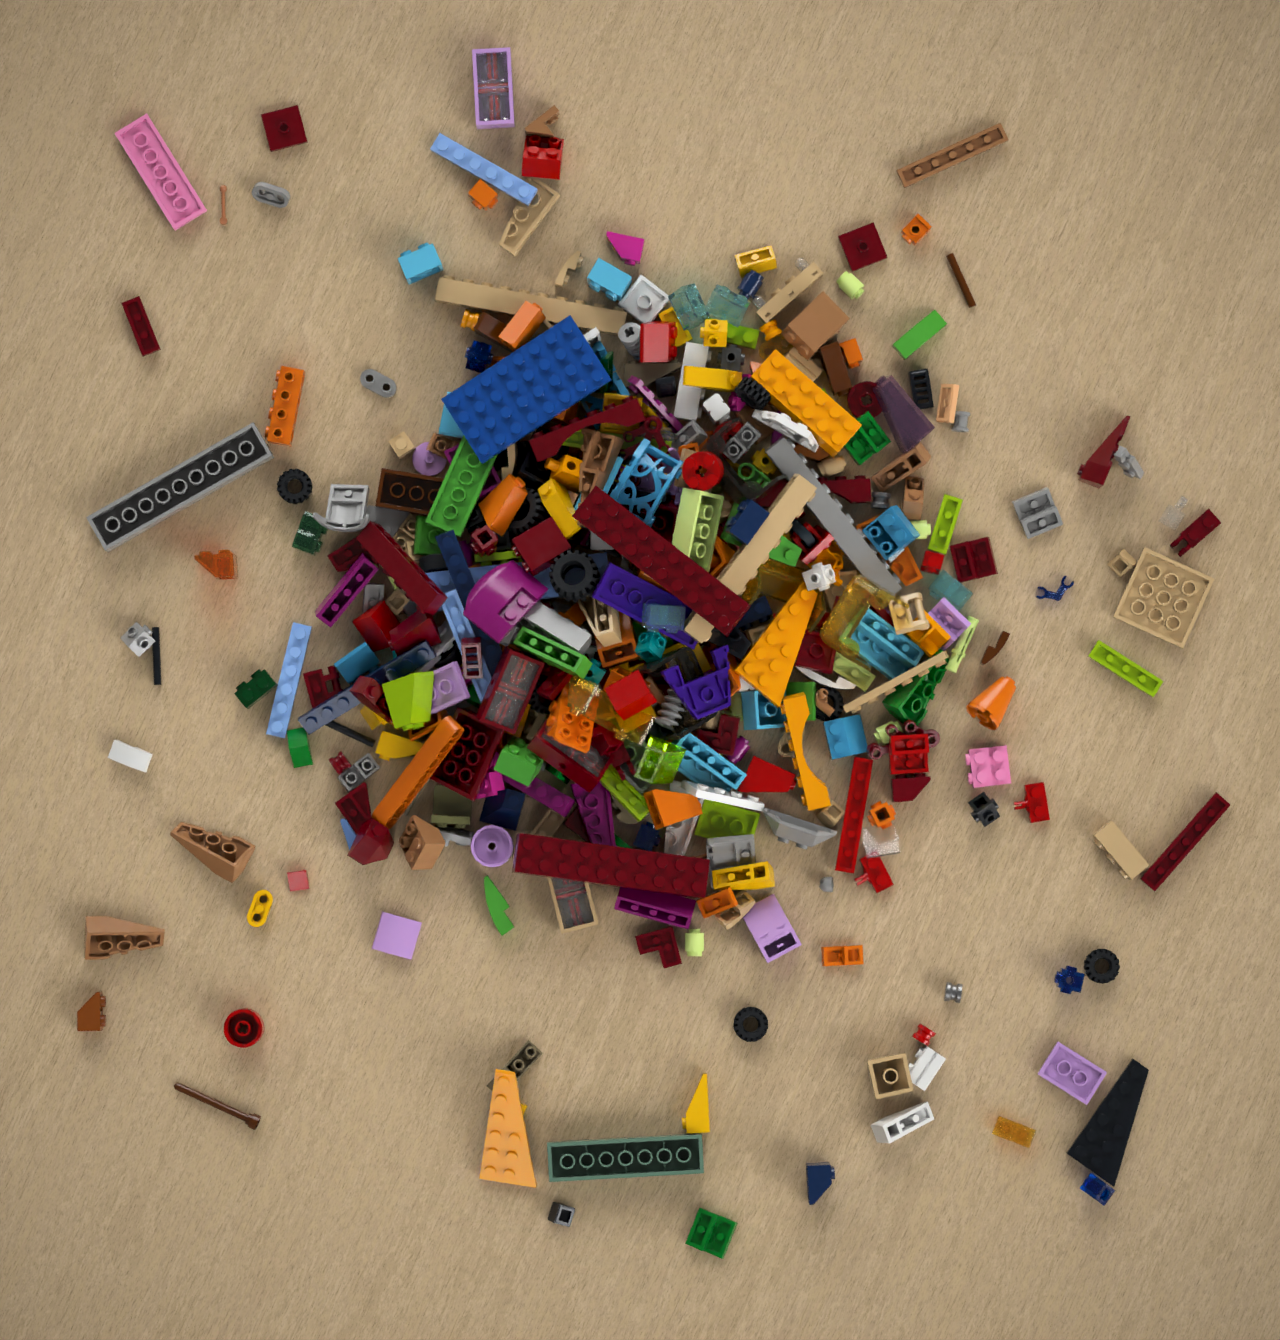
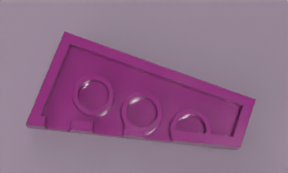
(636, 387)
(596, 813)

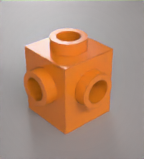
(884, 808)

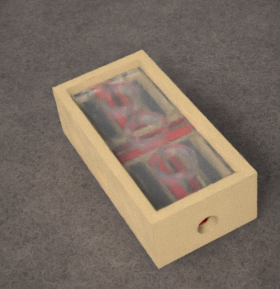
(572, 904)

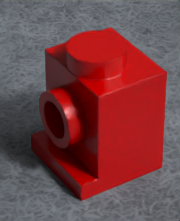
(932, 562)

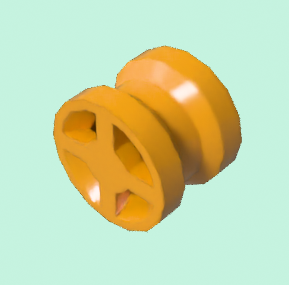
(470, 319)
(770, 330)

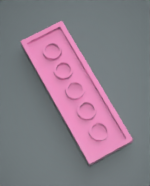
(160, 172)

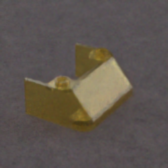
(779, 582)
(849, 612)
(595, 705)

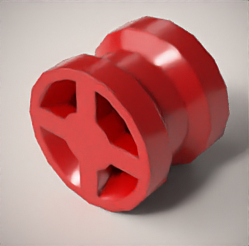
(923, 1034)

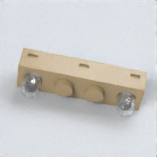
(794, 288)

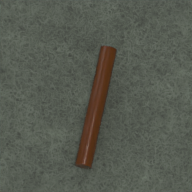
(961, 281)

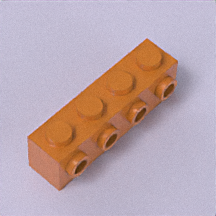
(286, 406)

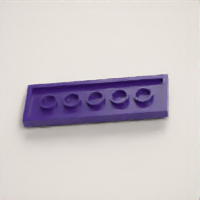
(628, 593)

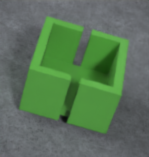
(518, 762)

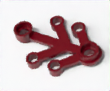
(649, 435)
(916, 729)

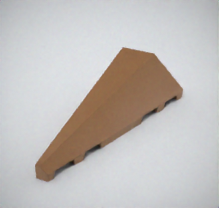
(598, 460)

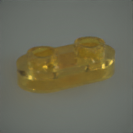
(774, 343)

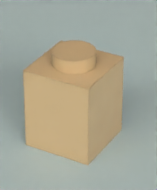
(402, 445)

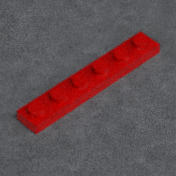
(854, 815)

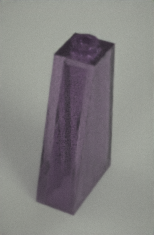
(901, 413)

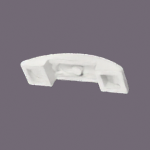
(840, 683)

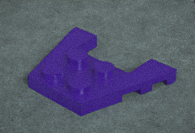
(706, 693)

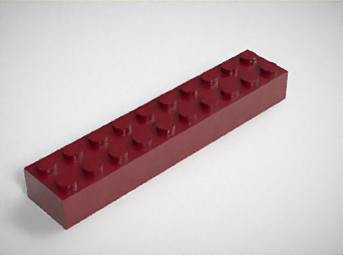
(661, 561)
(610, 865)

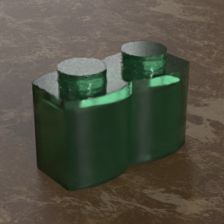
(309, 535)

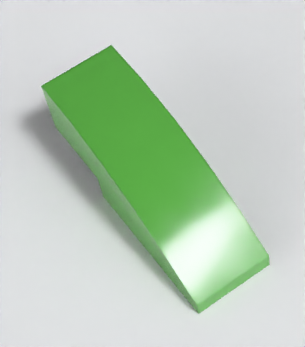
(919, 334)
(497, 906)

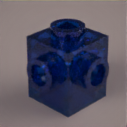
(478, 356)
(1076, 980)

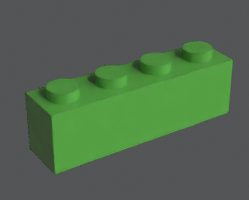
(552, 653)

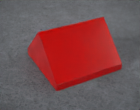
(375, 625)
(630, 695)

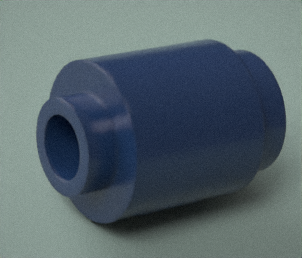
(750, 284)

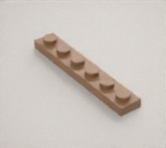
(952, 155)

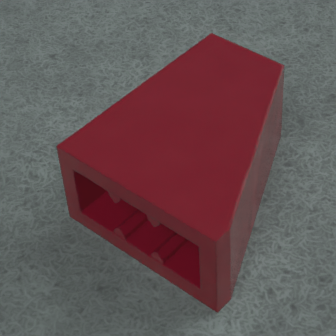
(413, 631)

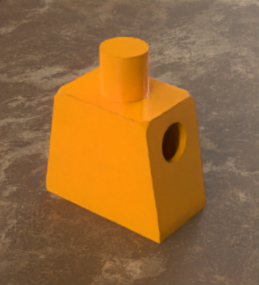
(565, 471)

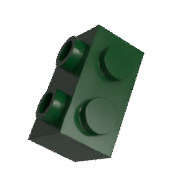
(256, 688)

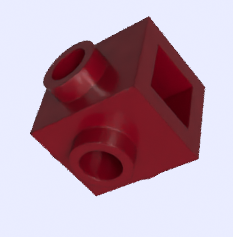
(486, 536)

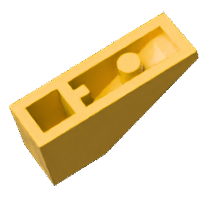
(711, 378)
(559, 506)
(396, 746)
(744, 877)
(698, 1110)

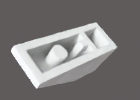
(901, 1123)

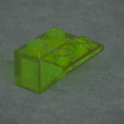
(659, 761)

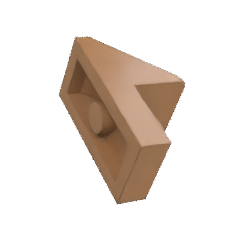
(538, 126)

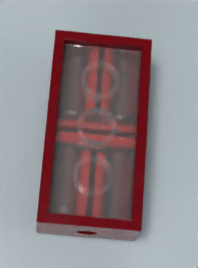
(510, 690)
(580, 767)

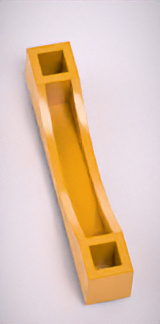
(797, 712)

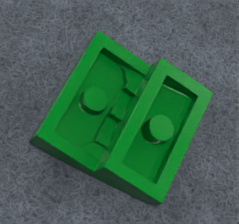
(867, 440)
(711, 1233)

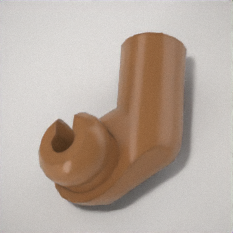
(821, 700)

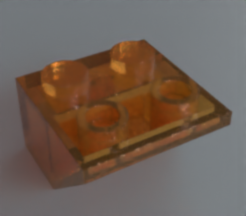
(220, 565)

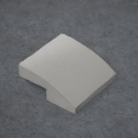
(1037, 513)

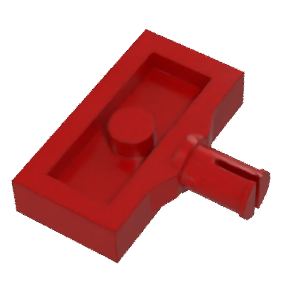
(1034, 802)
(874, 873)

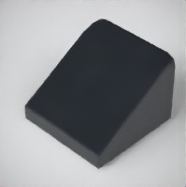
(561, 1214)

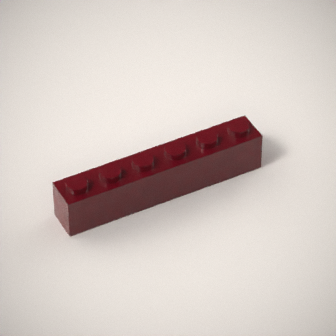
(401, 568)

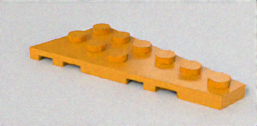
(774, 653)
(506, 1143)

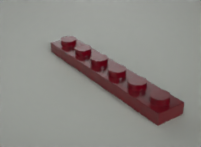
(1185, 841)

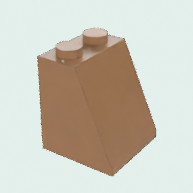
(815, 326)

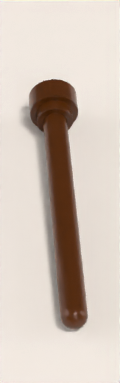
(251, 1120)

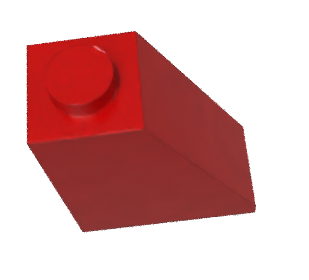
(766, 778)

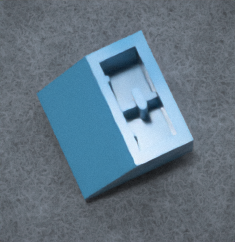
(891, 532)

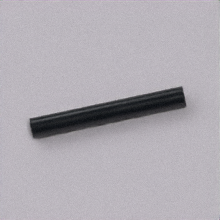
(156, 656)
(351, 733)

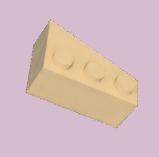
(602, 620)

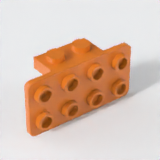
(567, 727)

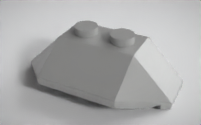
(796, 830)

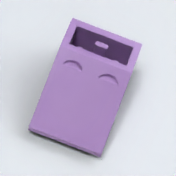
(771, 928)

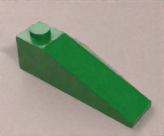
(911, 700)

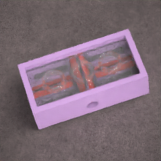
(493, 88)

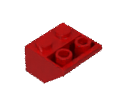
(542, 157)

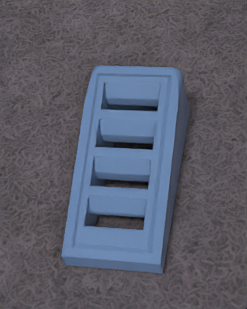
(349, 833)

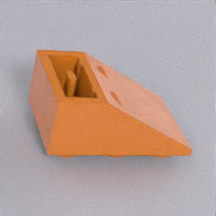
(623, 651)

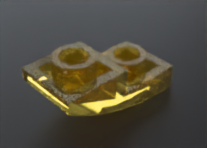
(1014, 1131)

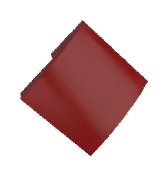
(908, 754)

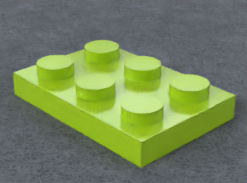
(725, 820)

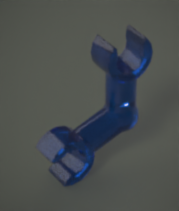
(1055, 595)

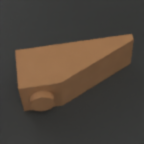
(901, 467)

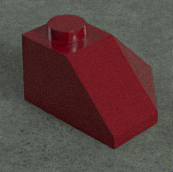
(371, 843)

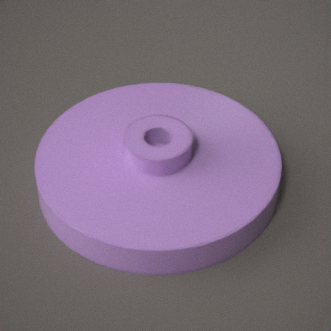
(427, 462)

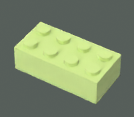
(697, 525)

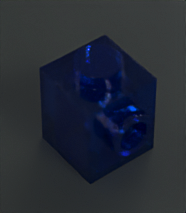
(647, 837)
(1097, 1189)

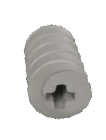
(630, 337)
(669, 711)

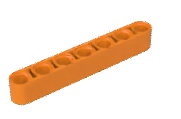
(418, 772)

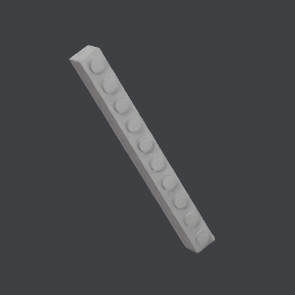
(833, 519)

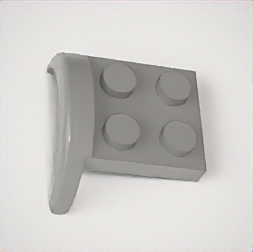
(345, 508)
(730, 852)

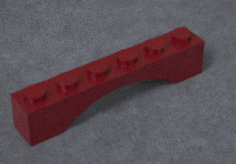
(625, 414)
(853, 490)

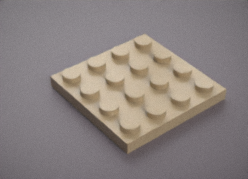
(1163, 597)

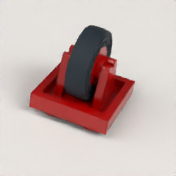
(810, 540)

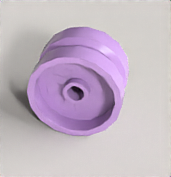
(485, 855)

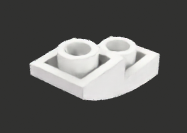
(130, 756)

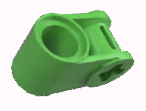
(756, 475)

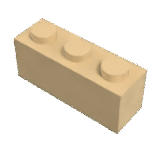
(1120, 850)

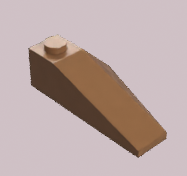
(221, 854)
(111, 936)

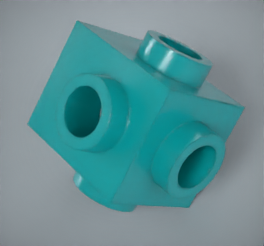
(650, 646)
(598, 672)

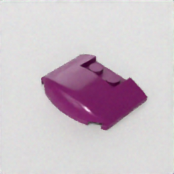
(502, 599)

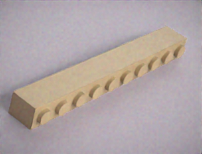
(508, 302)
(749, 557)

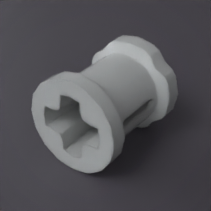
(961, 421)

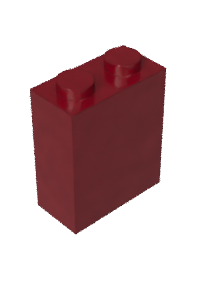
(540, 546)

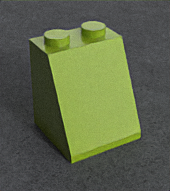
(410, 700)

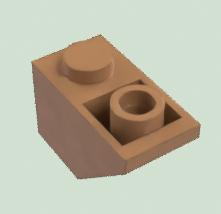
(913, 497)

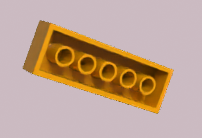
(806, 403)

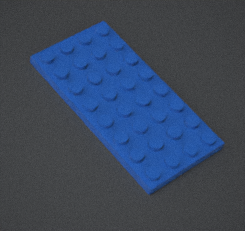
(526, 389)

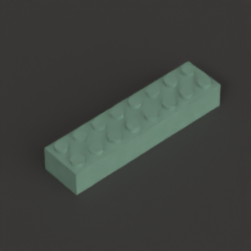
(625, 1157)

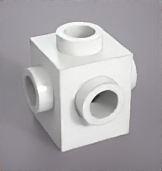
(819, 577)

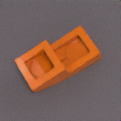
(842, 955)

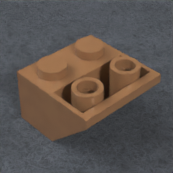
(421, 843)

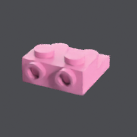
(988, 766)

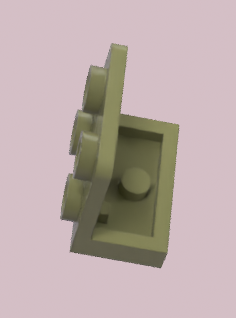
(450, 808)

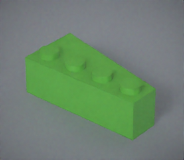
(785, 552)

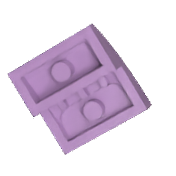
(949, 619)
(396, 935)

